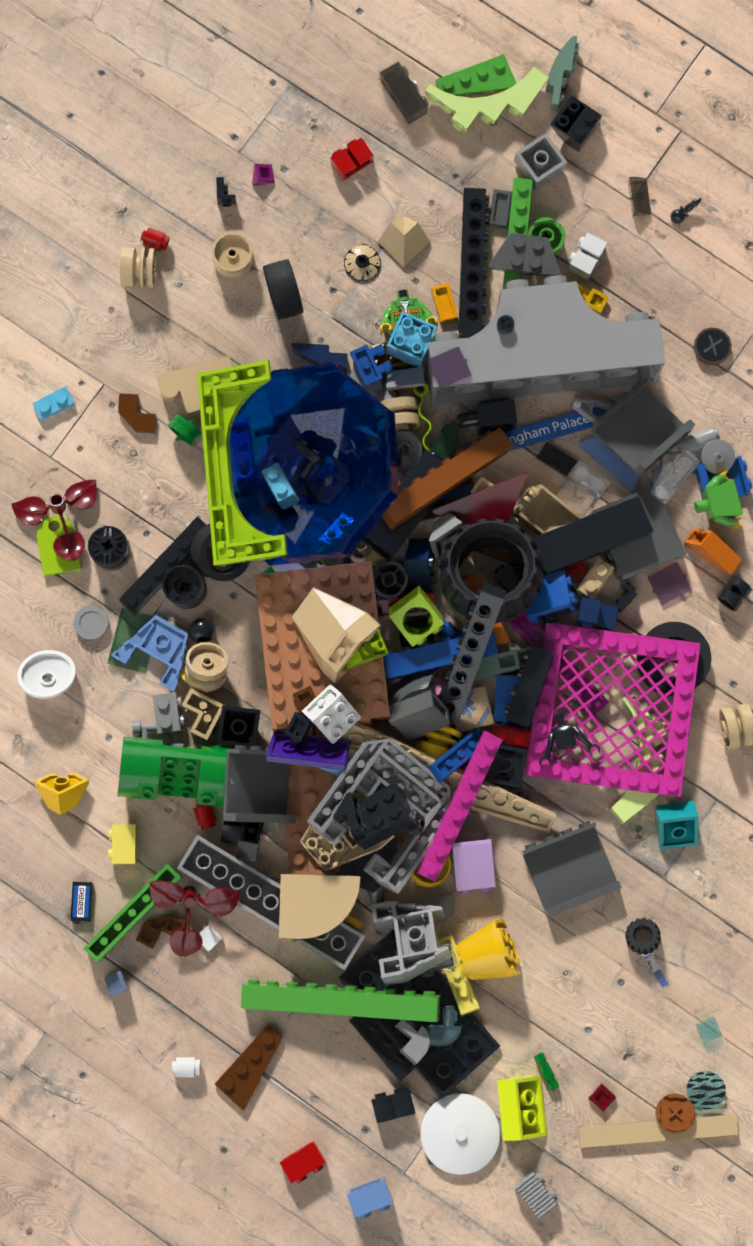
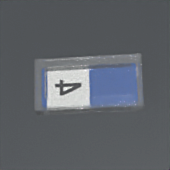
(653, 972)

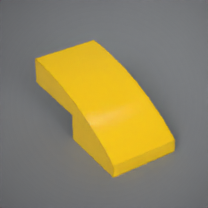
(594, 298)

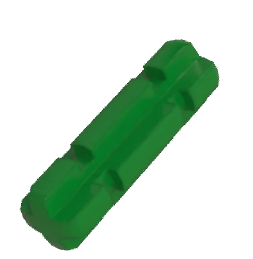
(546, 1071)

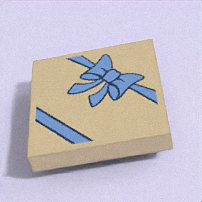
(476, 711)

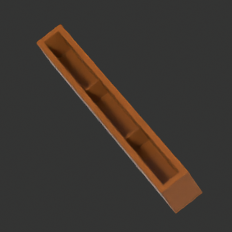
(447, 476)

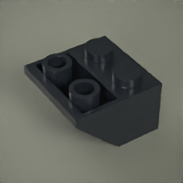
(575, 123)

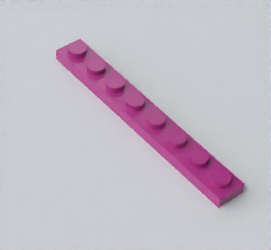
(459, 806)

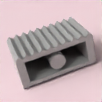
(536, 1195)

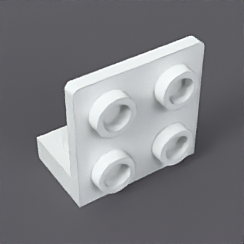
(331, 713)

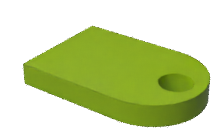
(50, 561)

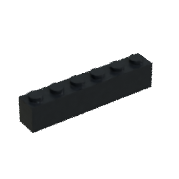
(151, 580)

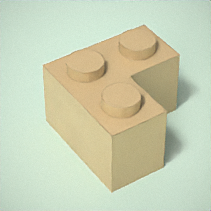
(207, 711)

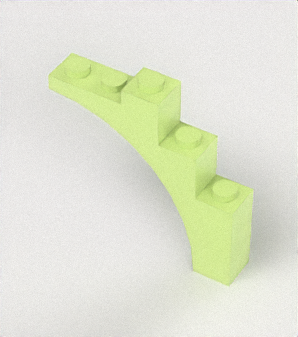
(491, 107)
(634, 801)

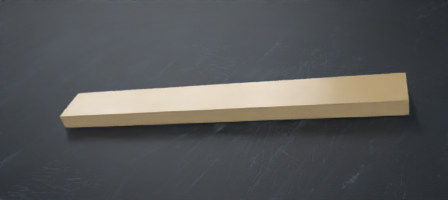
(651, 1131)

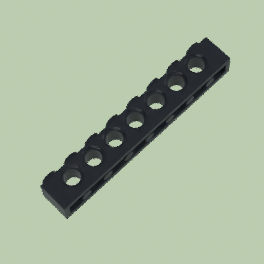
(471, 198)
(489, 596)

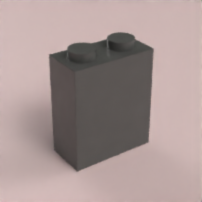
(419, 715)

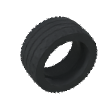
(283, 289)
(198, 556)

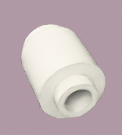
(186, 1067)

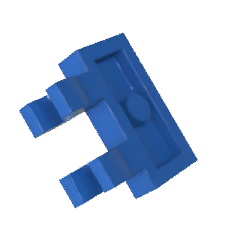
(366, 365)

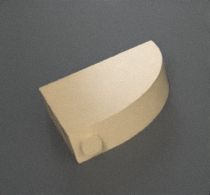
(314, 904)

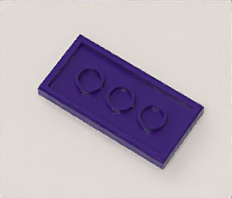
(316, 753)

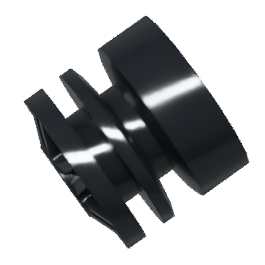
(116, 556)
(174, 584)

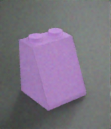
(473, 866)

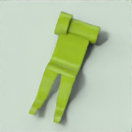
(418, 395)

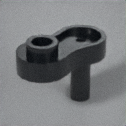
(303, 447)

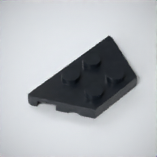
(356, 867)

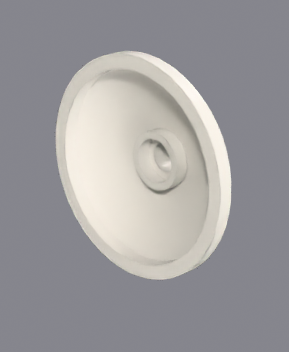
(46, 674)

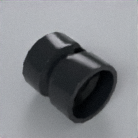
(730, 598)

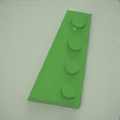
(483, 77)

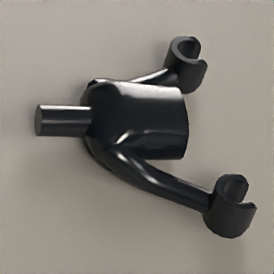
(565, 738)

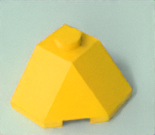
(61, 792)

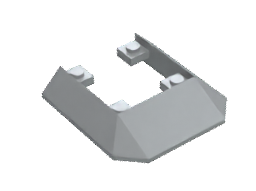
(382, 765)

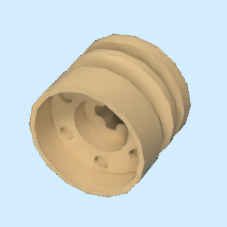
(138, 267)

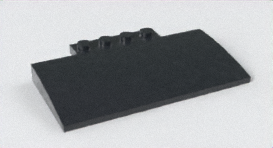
(440, 1066)

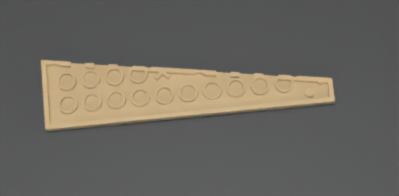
(489, 799)

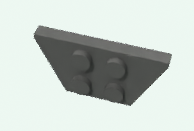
(526, 255)

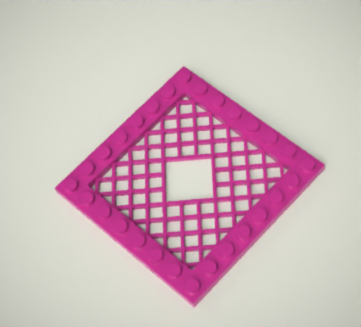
(687, 656)

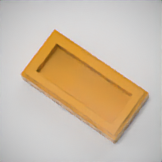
(444, 303)

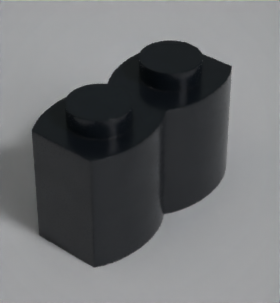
(393, 1105)

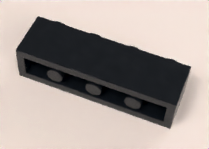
(530, 686)

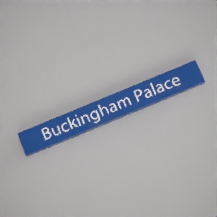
(547, 429)

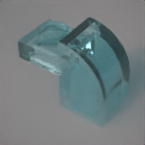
(447, 1033)

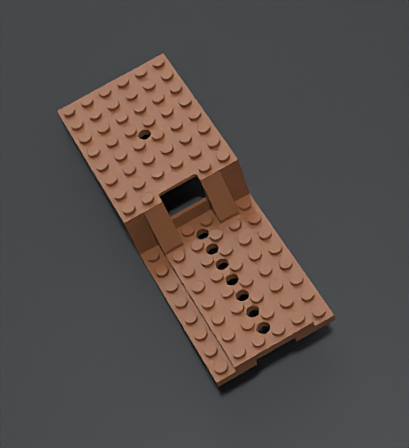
(294, 668)

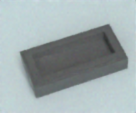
(500, 209)

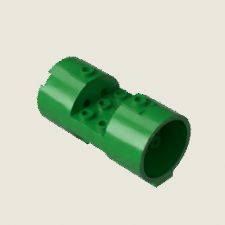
(184, 772)

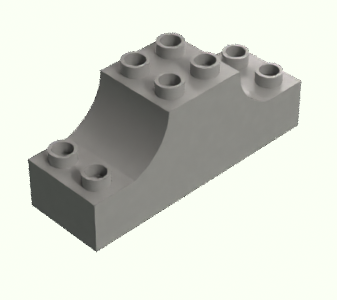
(552, 348)

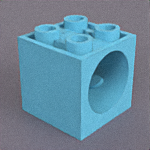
(411, 339)

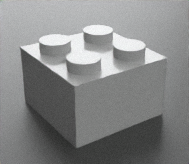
(540, 161)

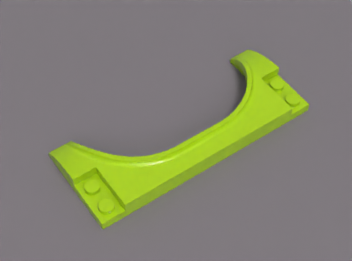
(220, 399)

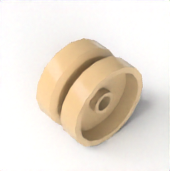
(232, 244)
(404, 412)
(206, 667)
(736, 726)

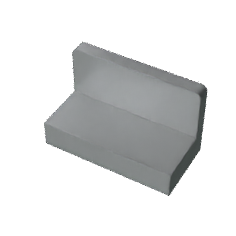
(406, 378)

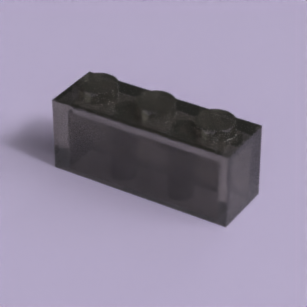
(404, 92)

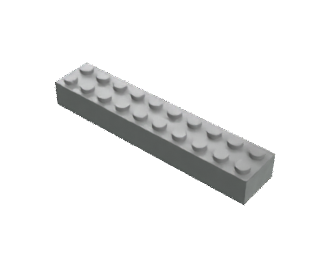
(261, 897)

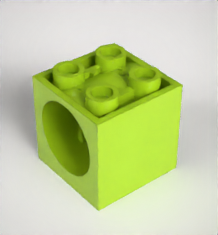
(416, 598)

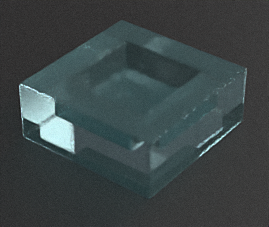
(708, 1030)

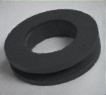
(681, 632)

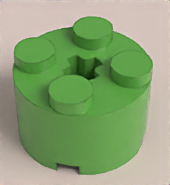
(550, 229)

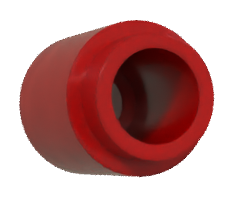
(155, 239)
(205, 816)

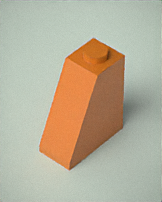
(713, 550)

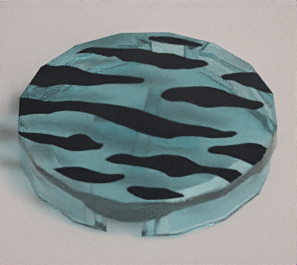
(705, 1090)

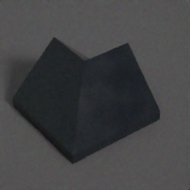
(238, 726)

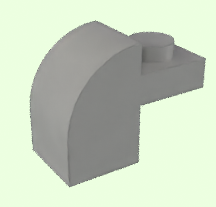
(418, 1042)

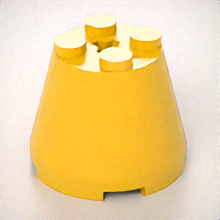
(489, 953)

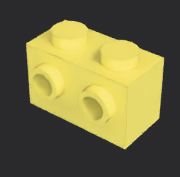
(124, 844)

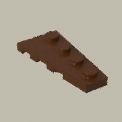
(246, 1071)

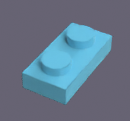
(53, 403)

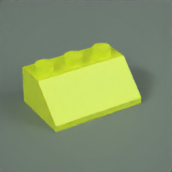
(521, 1108)

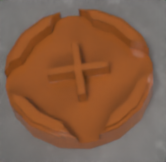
(675, 1113)

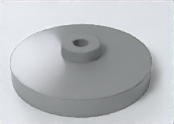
(717, 456)
(91, 622)

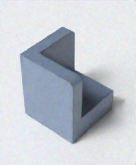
(116, 983)

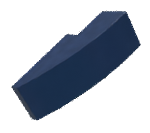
(319, 354)

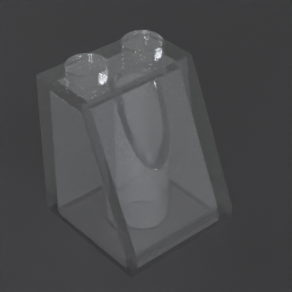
(582, 489)

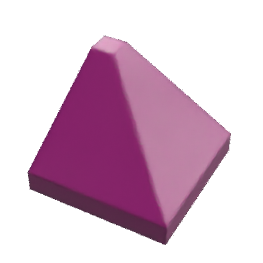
(262, 174)

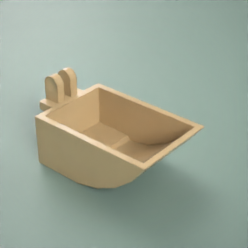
(543, 510)

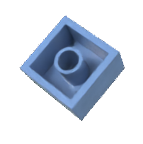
(369, 1198)

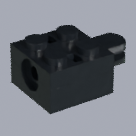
(490, 416)
(507, 767)

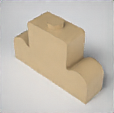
(185, 383)

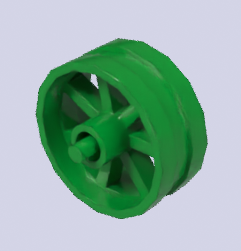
(185, 430)

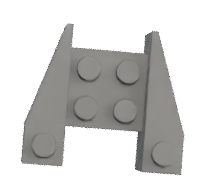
(415, 939)

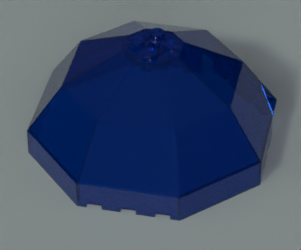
(343, 427)

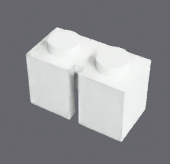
(587, 255)

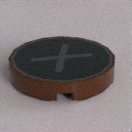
(712, 346)

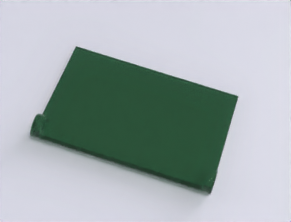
(126, 628)

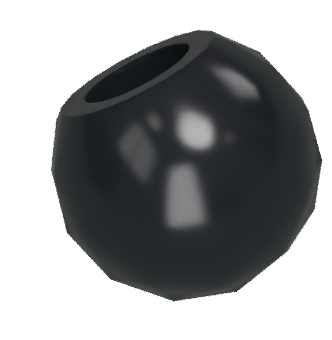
(202, 630)

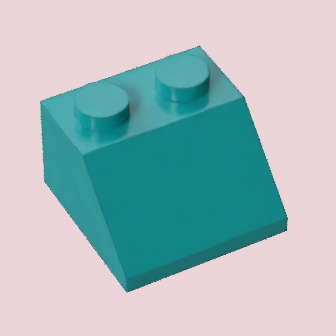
(676, 825)

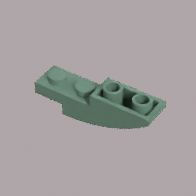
(561, 70)
(500, 664)

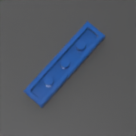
(455, 756)

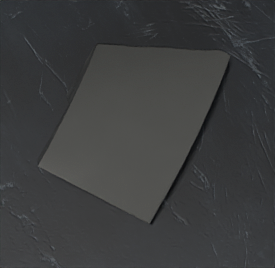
(410, 687)

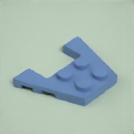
(162, 642)

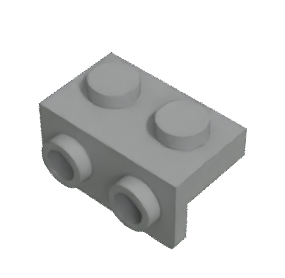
(168, 713)

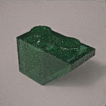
(448, 442)

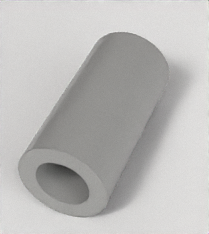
(695, 442)

